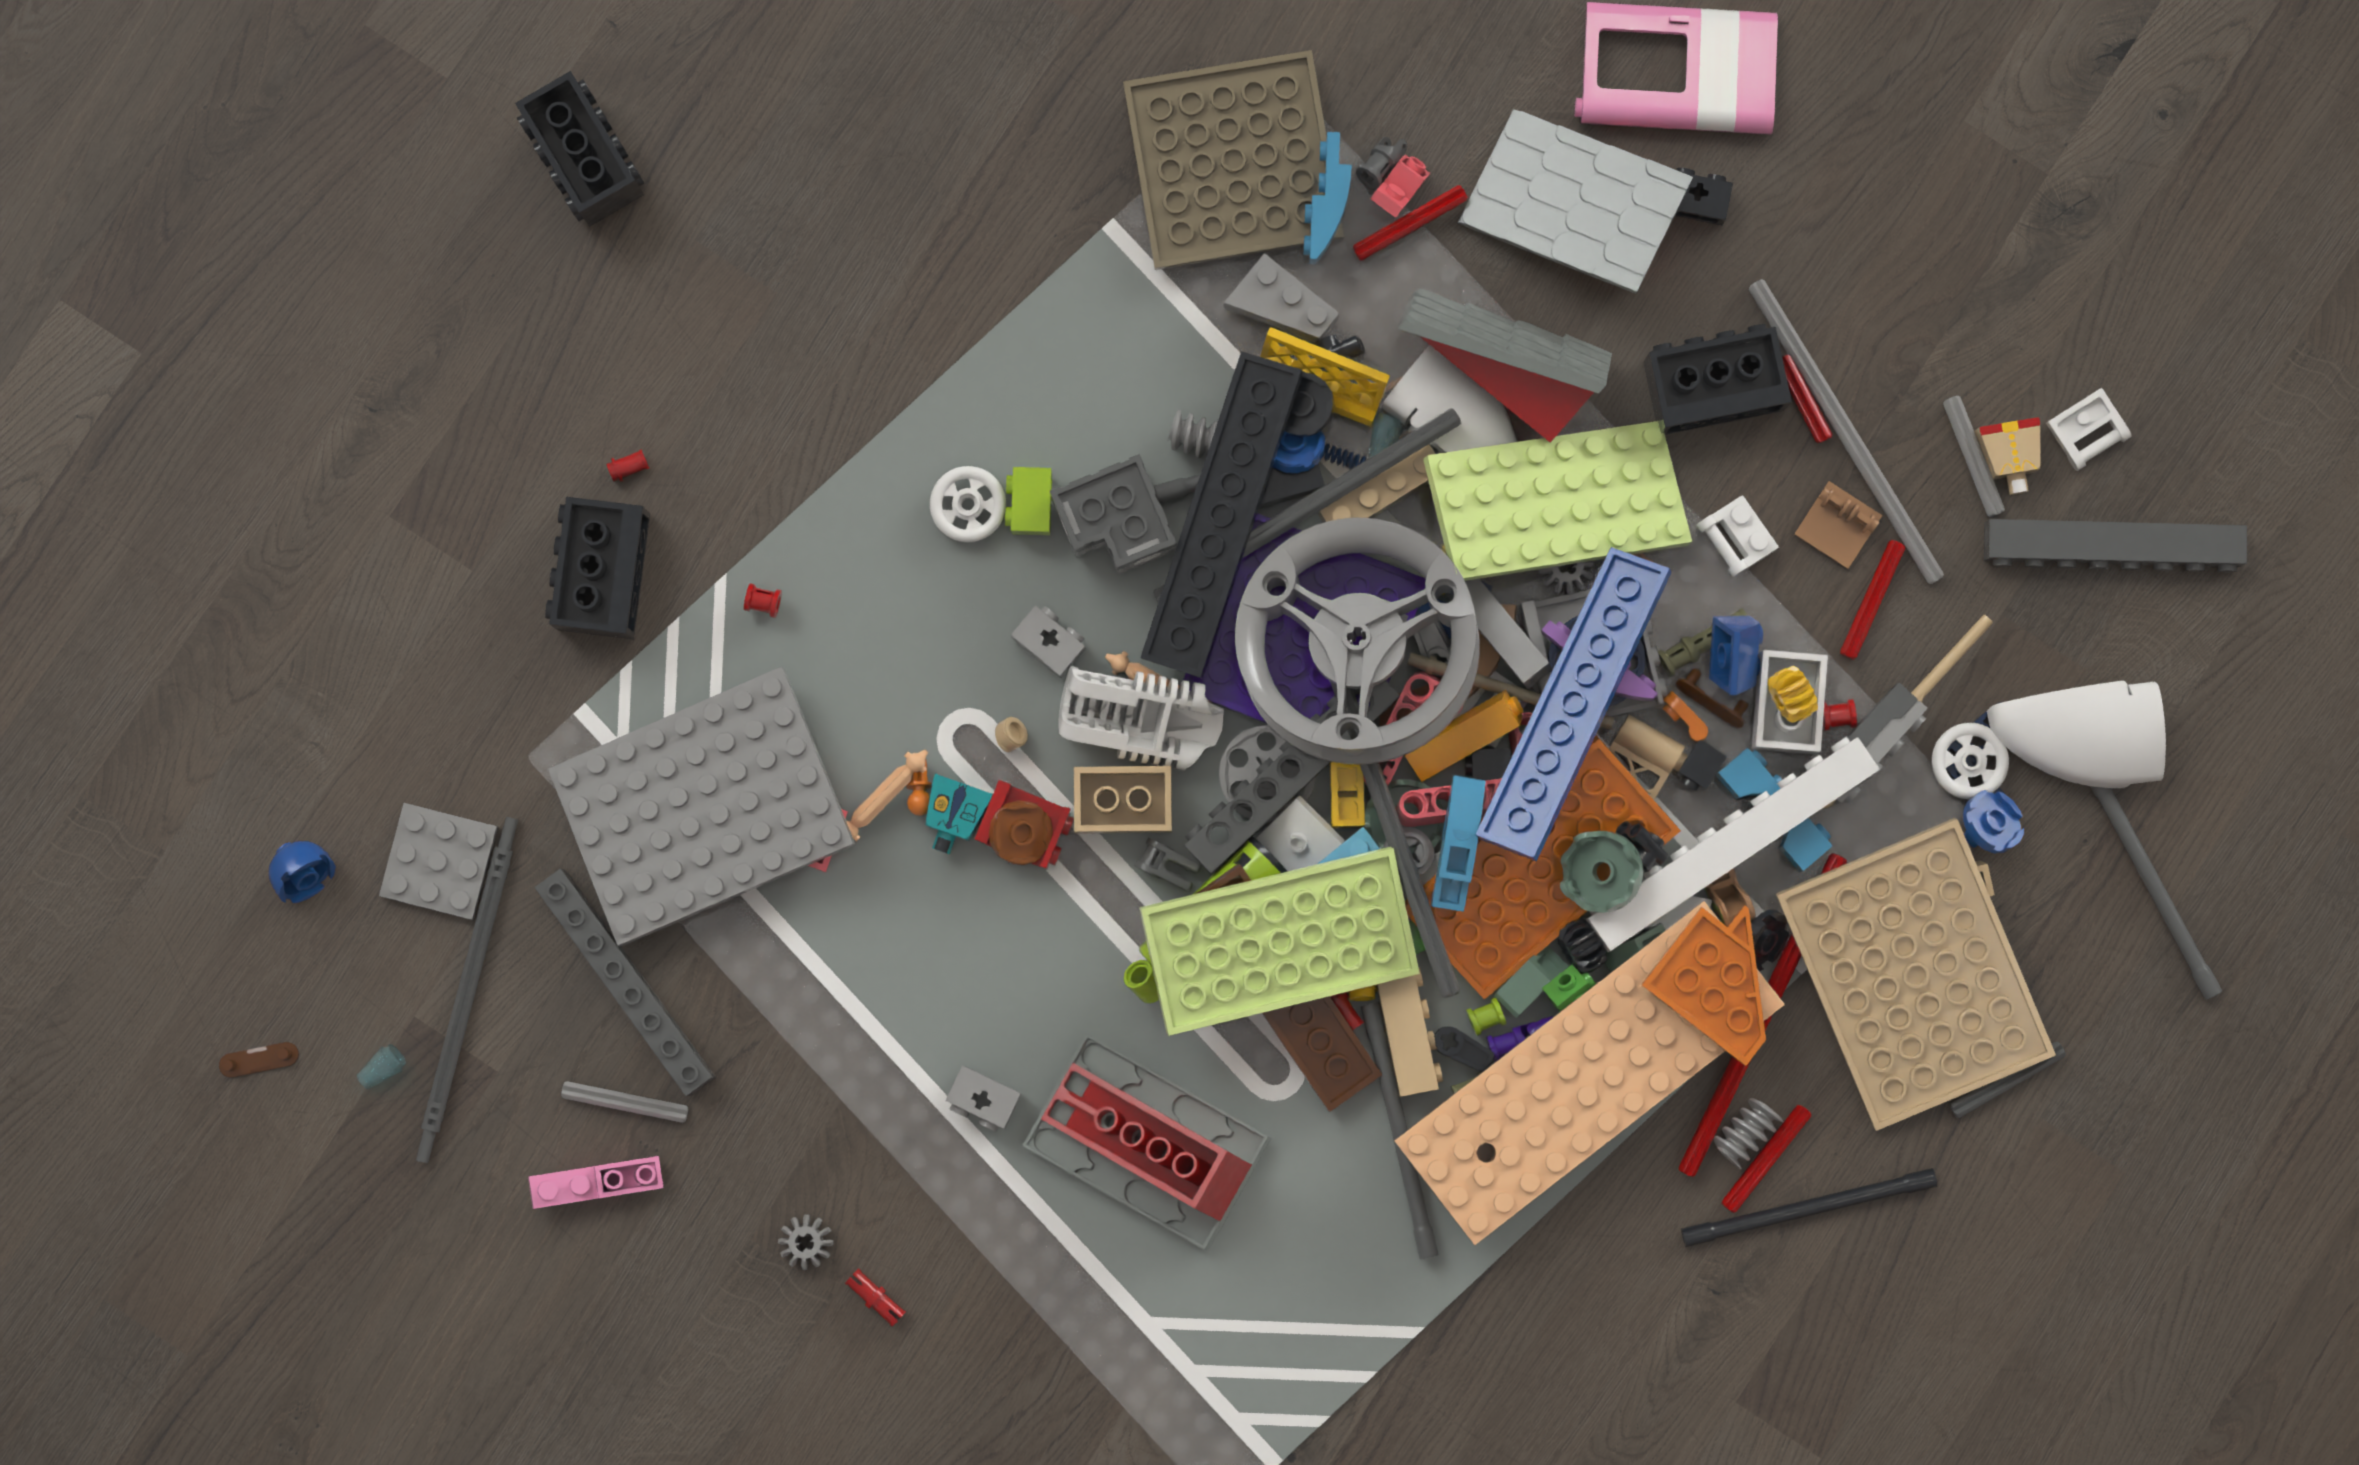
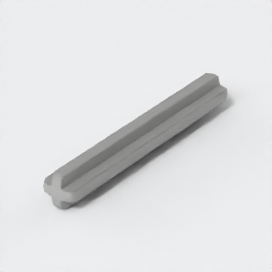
(1973, 456)
(624, 1101)

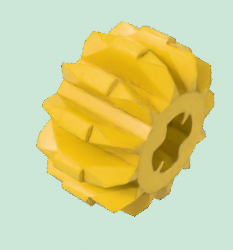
(1792, 694)

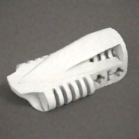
(1140, 717)

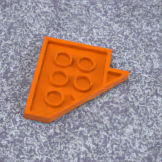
(1714, 982)

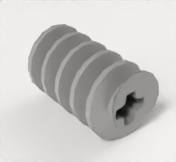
(1191, 434)
(1746, 1131)

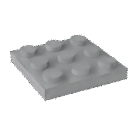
(438, 861)

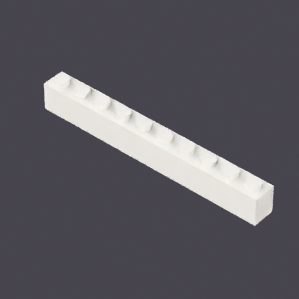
(1738, 840)

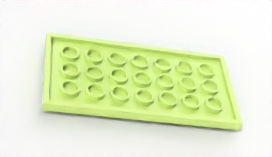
(1557, 500)
(1279, 940)

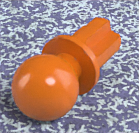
(919, 798)

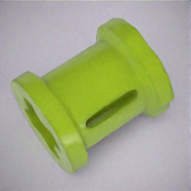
(1486, 1016)

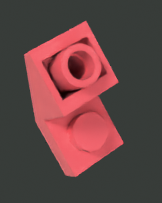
(1401, 185)

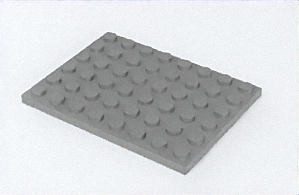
(701, 806)

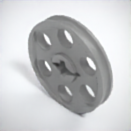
(1248, 742)

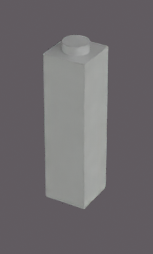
(1507, 636)

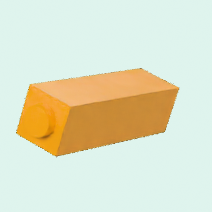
(1467, 734)

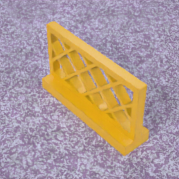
(1351, 400)

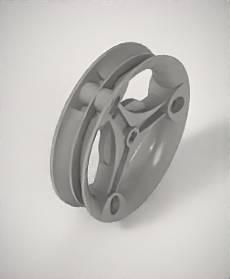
(1336, 630)

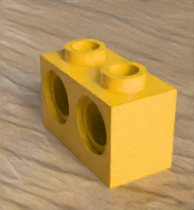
(1346, 795)

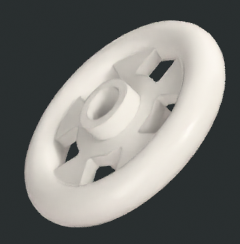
(946, 487)
(1963, 734)

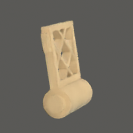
(1649, 749)

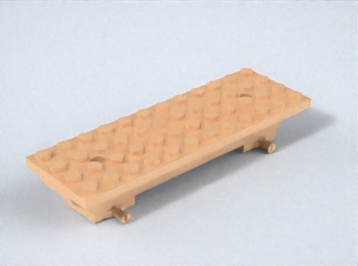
(1560, 1094)

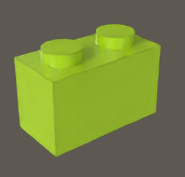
(1030, 501)

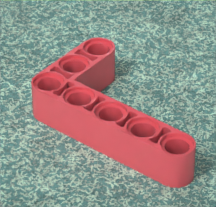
(1426, 798)

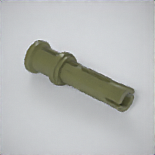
(1688, 649)

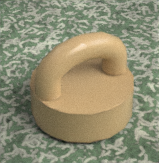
(1010, 734)

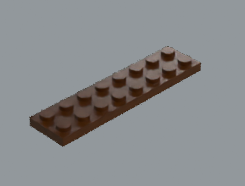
(1317, 1036)

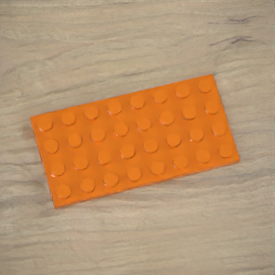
(1518, 903)

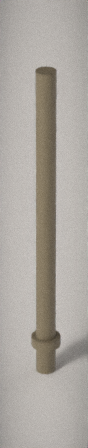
(1431, 666)

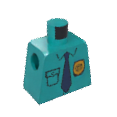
(954, 811)

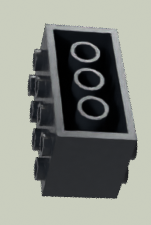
(579, 149)

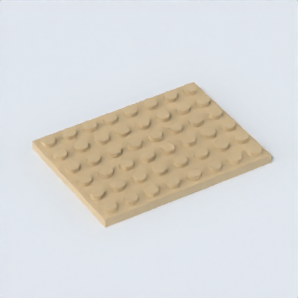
(1915, 974)

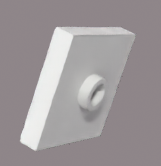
(1299, 836)

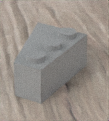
(1282, 301)

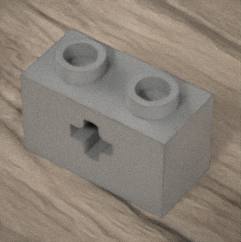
(1030, 637)
(970, 1083)

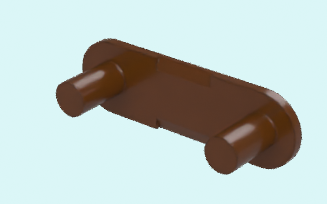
(1732, 717)
(258, 1059)

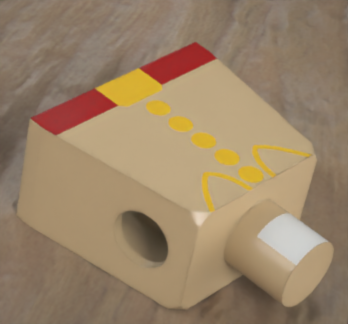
(2012, 451)

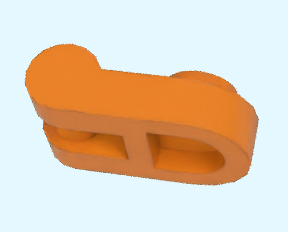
(1677, 709)

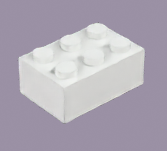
(1772, 730)

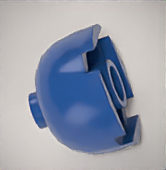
(299, 870)

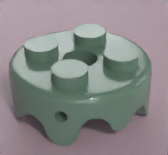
(1397, 789)
(1581, 865)

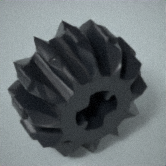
(1582, 946)

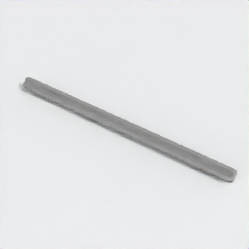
(1846, 432)

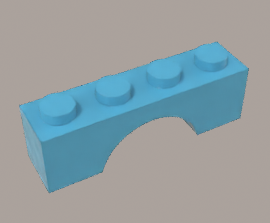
(1749, 777)

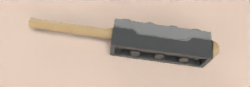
(1903, 710)

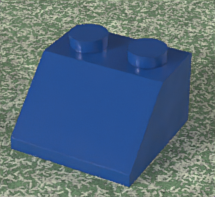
(1735, 653)

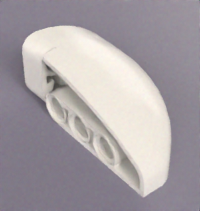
(1438, 385)
(2088, 733)

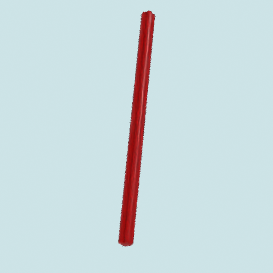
(1735, 1070)

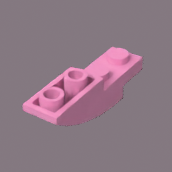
(595, 1182)

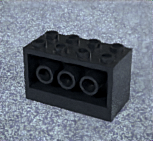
(1717, 401)
(619, 571)

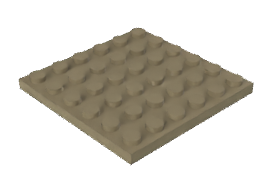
(1228, 157)

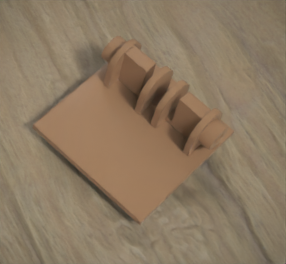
(1838, 524)

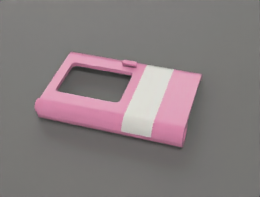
(1726, 70)

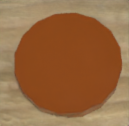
(1020, 832)

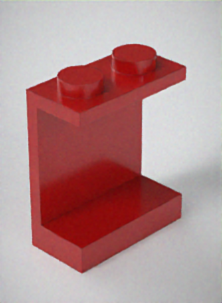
(1059, 817)

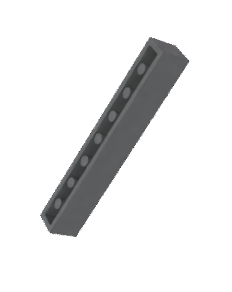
(2115, 543)

